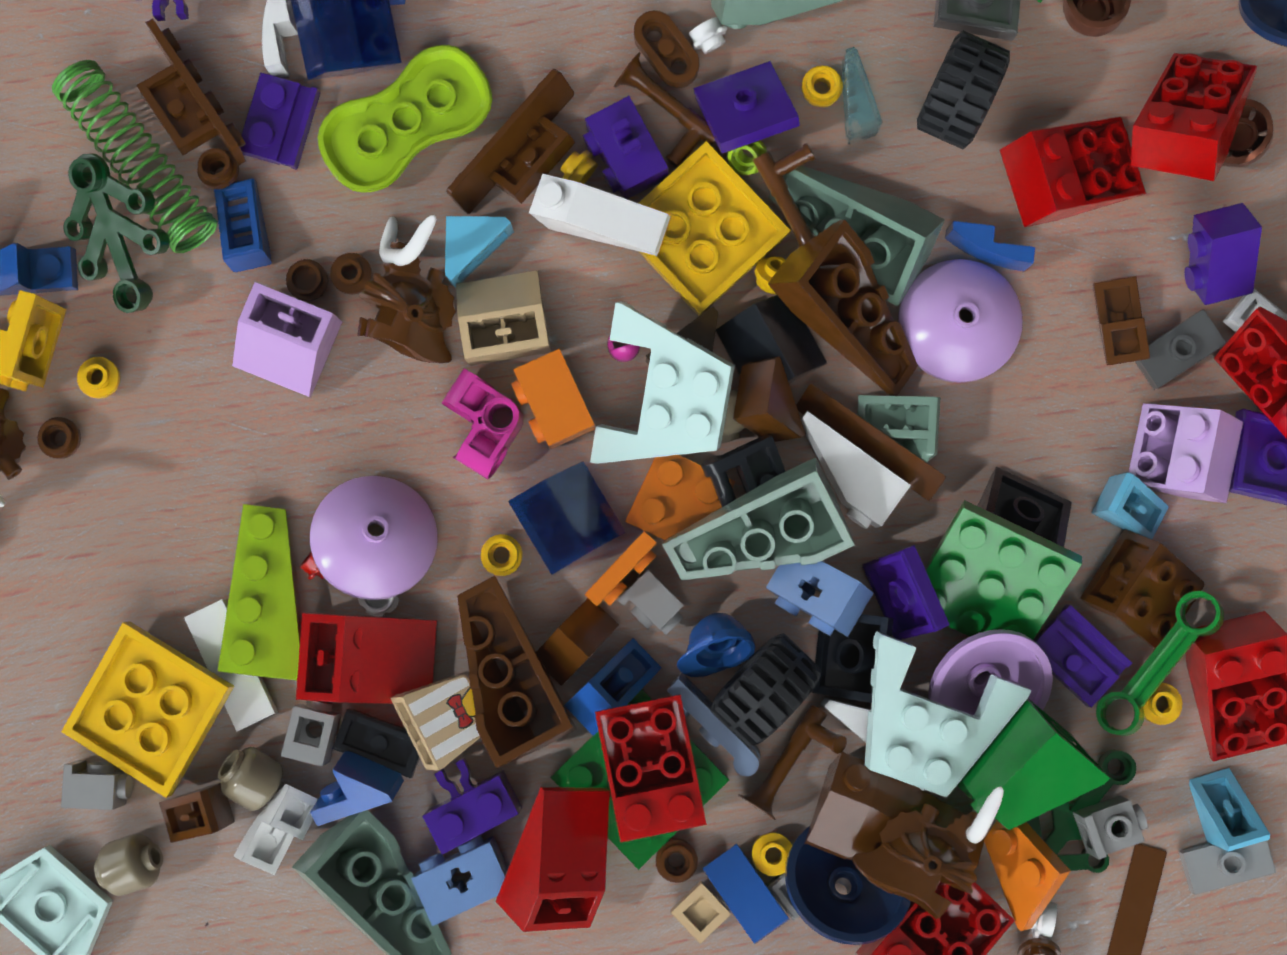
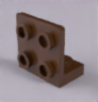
(1141, 586)

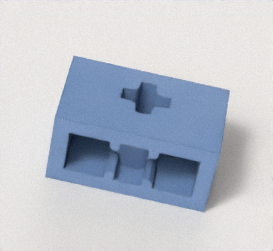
(837, 605)
(446, 898)

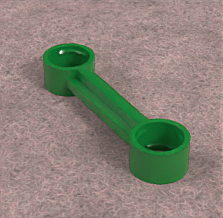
(1160, 663)

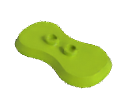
(378, 135)

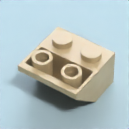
(502, 318)

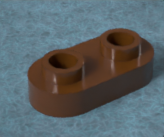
(668, 50)

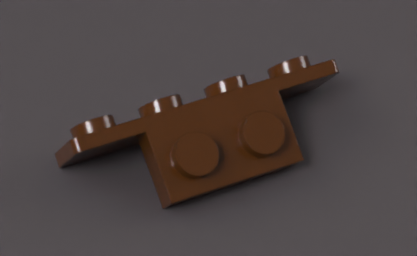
(182, 106)
(520, 149)

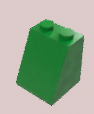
(1035, 766)

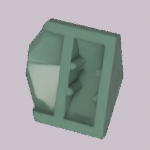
(905, 419)

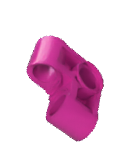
(477, 403)

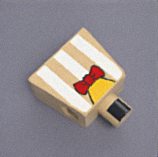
(439, 719)

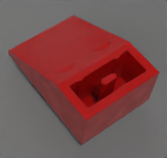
(1191, 116)
(1071, 170)
(1258, 363)
(363, 657)
(1241, 685)
(650, 768)
(559, 861)
(966, 928)

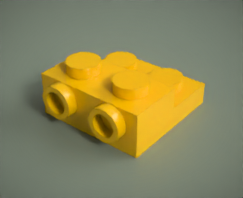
(29, 341)

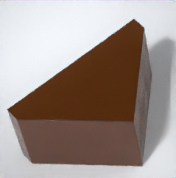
(767, 402)
(575, 640)
(196, 813)

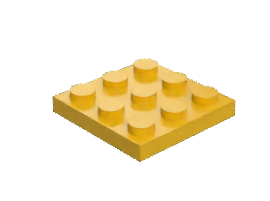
(713, 229)
(147, 709)

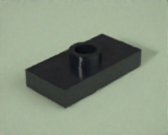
(377, 741)

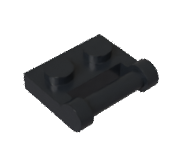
(755, 464)

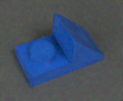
(37, 269)
(358, 788)

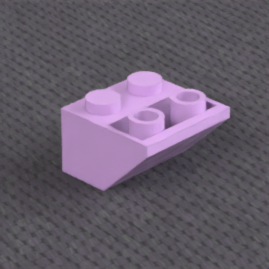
(284, 339)
(1186, 451)

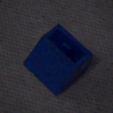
(345, 36)
(566, 517)

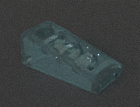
(860, 108)

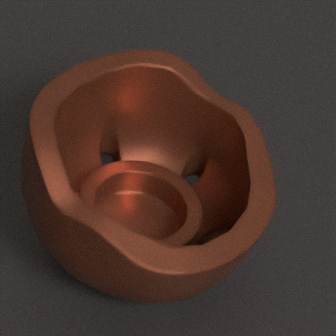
(1093, 16)
(1247, 135)

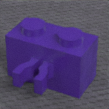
(625, 148)
(1223, 253)
(472, 810)

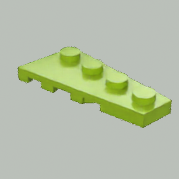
(261, 610)

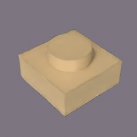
(700, 911)

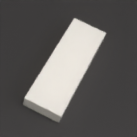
(250, 697)

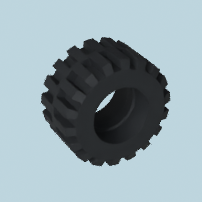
(963, 89)
(766, 690)

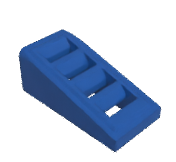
(249, 250)

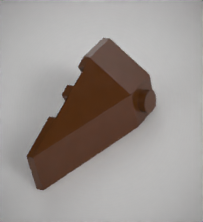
(838, 297)
(509, 684)
(860, 802)

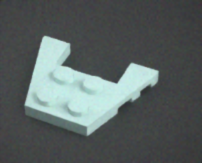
(682, 395)
(925, 739)
(52, 905)

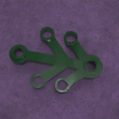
(93, 183)
(1064, 823)

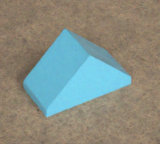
(471, 242)
(1130, 505)
(1226, 811)

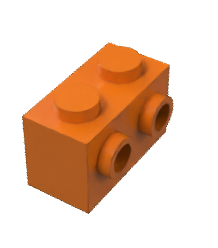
(553, 400)

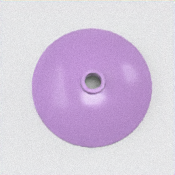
(937, 335)
(370, 564)
(995, 653)

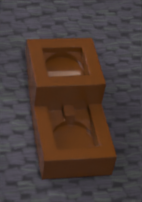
(1121, 321)

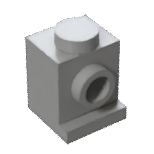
(653, 603)
(300, 743)
(94, 786)
(1096, 823)

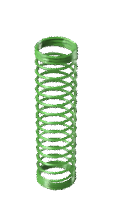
(91, 85)

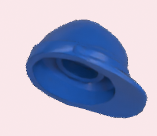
(716, 645)

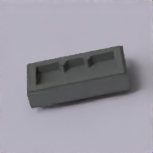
(1180, 349)

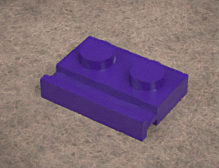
(279, 120)
(1081, 655)

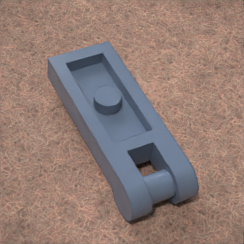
(713, 730)

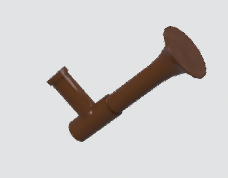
(697, 126)
(772, 175)
(808, 729)

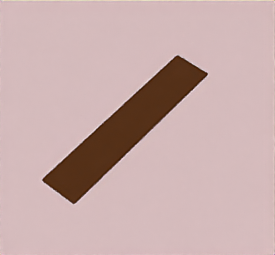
(909, 467)
(1137, 901)

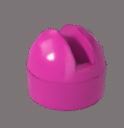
(623, 353)

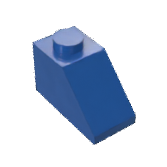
(613, 684)

